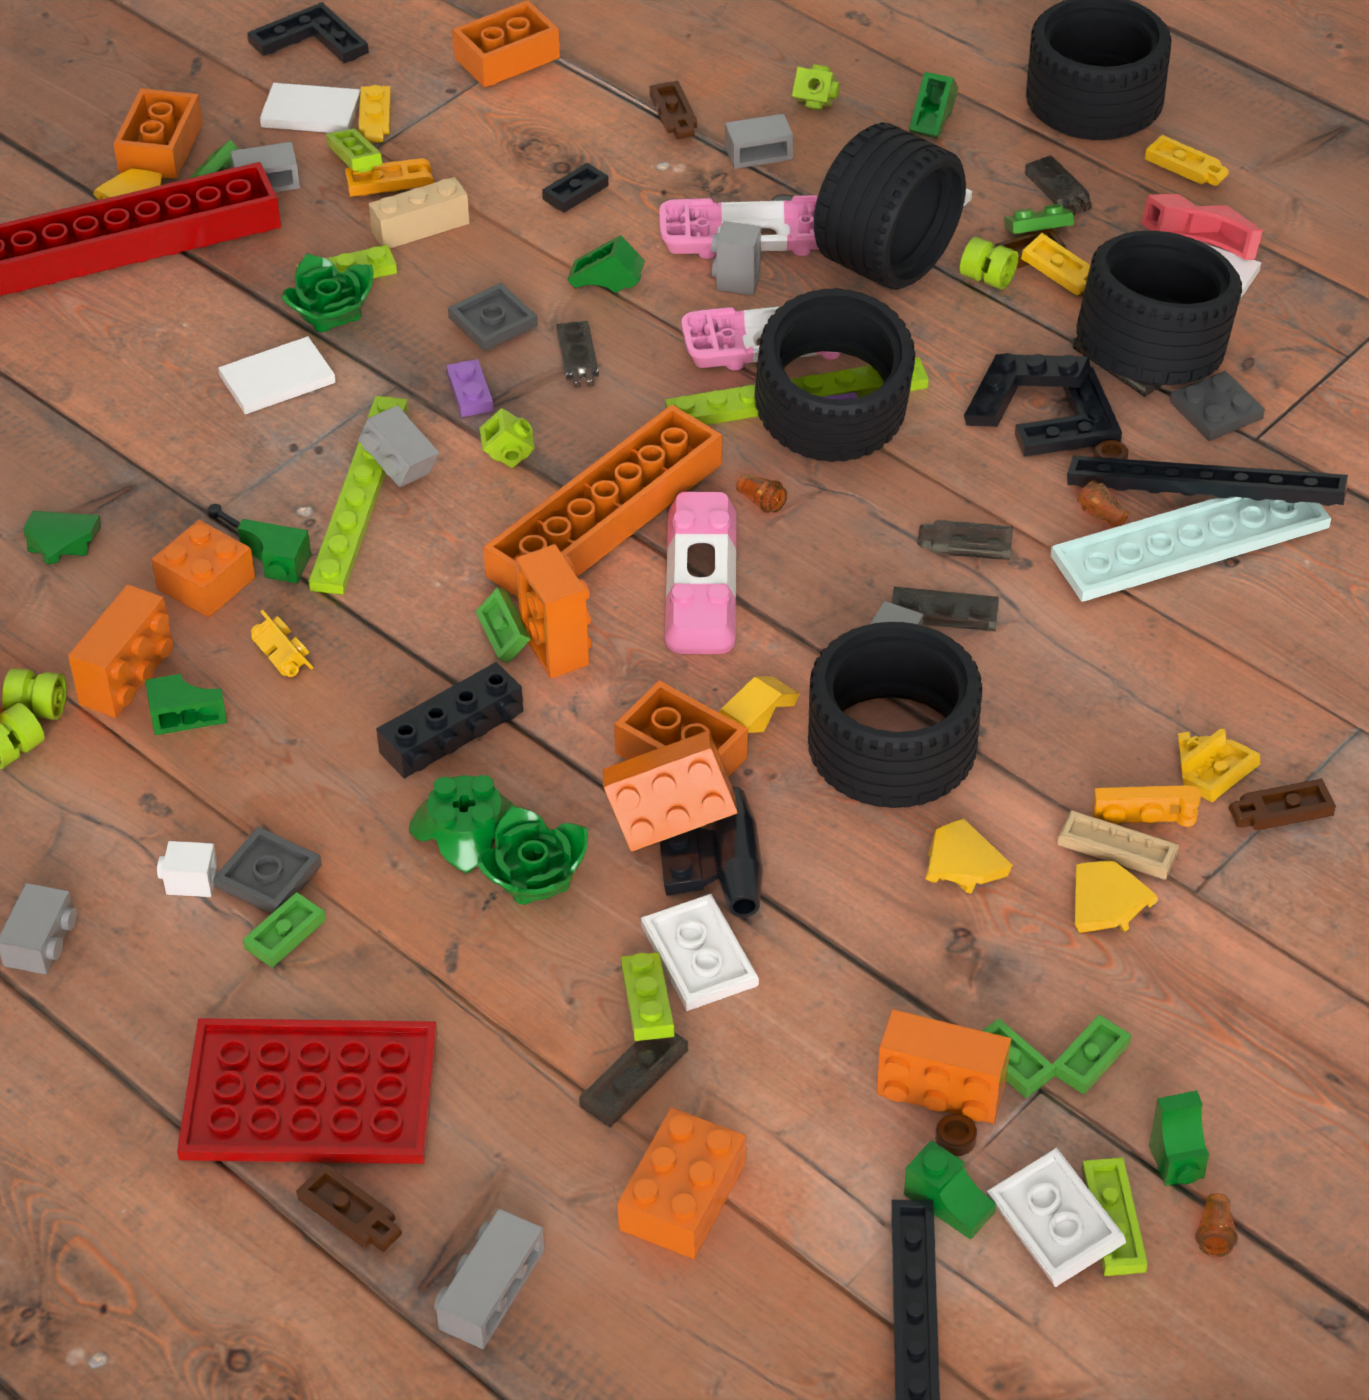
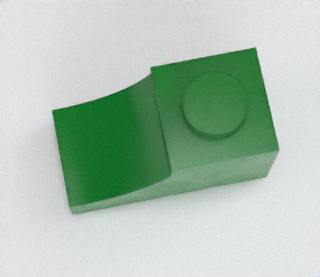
(933, 104)
(609, 265)
(278, 547)
(181, 706)
(1179, 1139)
(942, 1178)

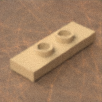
(1118, 844)

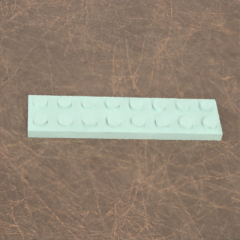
(1181, 542)

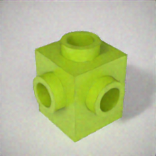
(808, 80)
(507, 438)

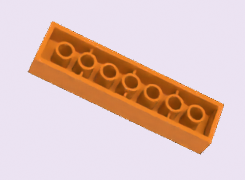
(611, 496)

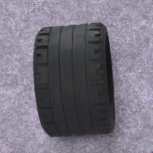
(1098, 68)
(889, 205)
(1158, 307)
(834, 323)
(898, 663)

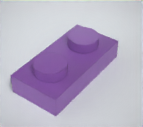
(469, 388)

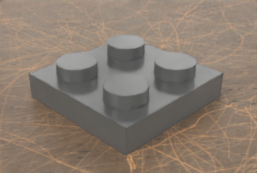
(492, 316)
(1217, 405)
(267, 870)

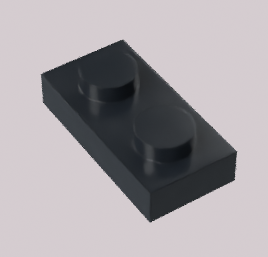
(575, 187)

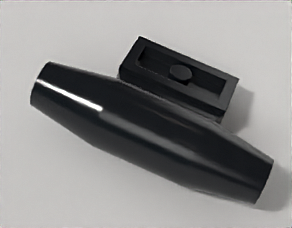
(724, 853)

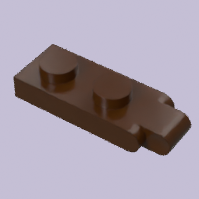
(674, 109)
(1283, 805)
(349, 1209)

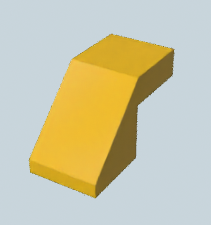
(757, 701)

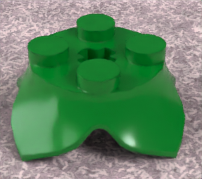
(326, 295)
(460, 818)
(531, 858)

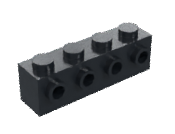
(450, 720)

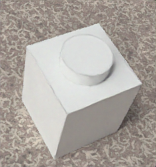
(188, 868)

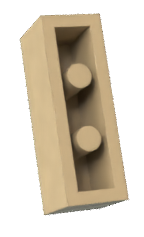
(419, 213)

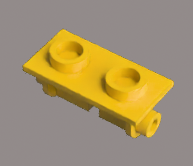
(273, 635)

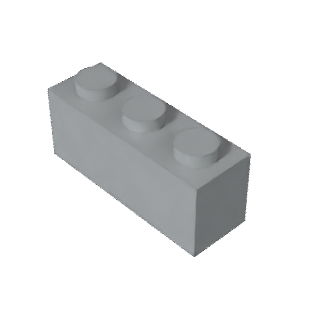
(489, 1278)

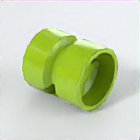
(989, 263)
(41, 694)
(18, 733)

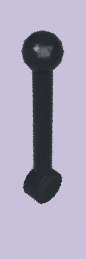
(216, 511)

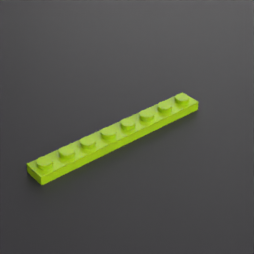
(739, 402)
(351, 514)

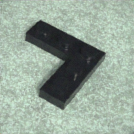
(312, 21)
(1012, 370)
(1090, 425)

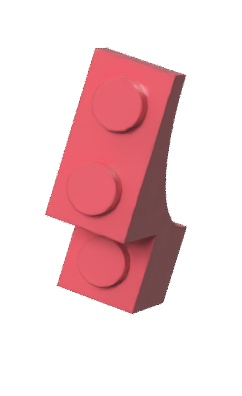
(1209, 224)

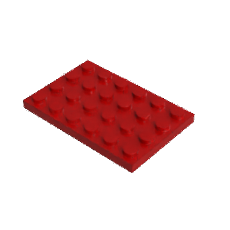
(309, 1091)

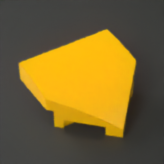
(128, 182)
(1214, 762)
(964, 857)
(1108, 896)

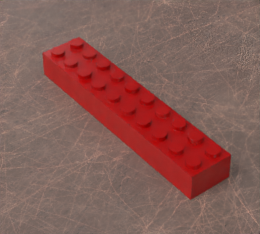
(136, 227)

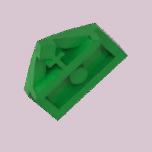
(60, 534)

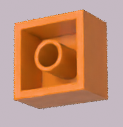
(203, 568)

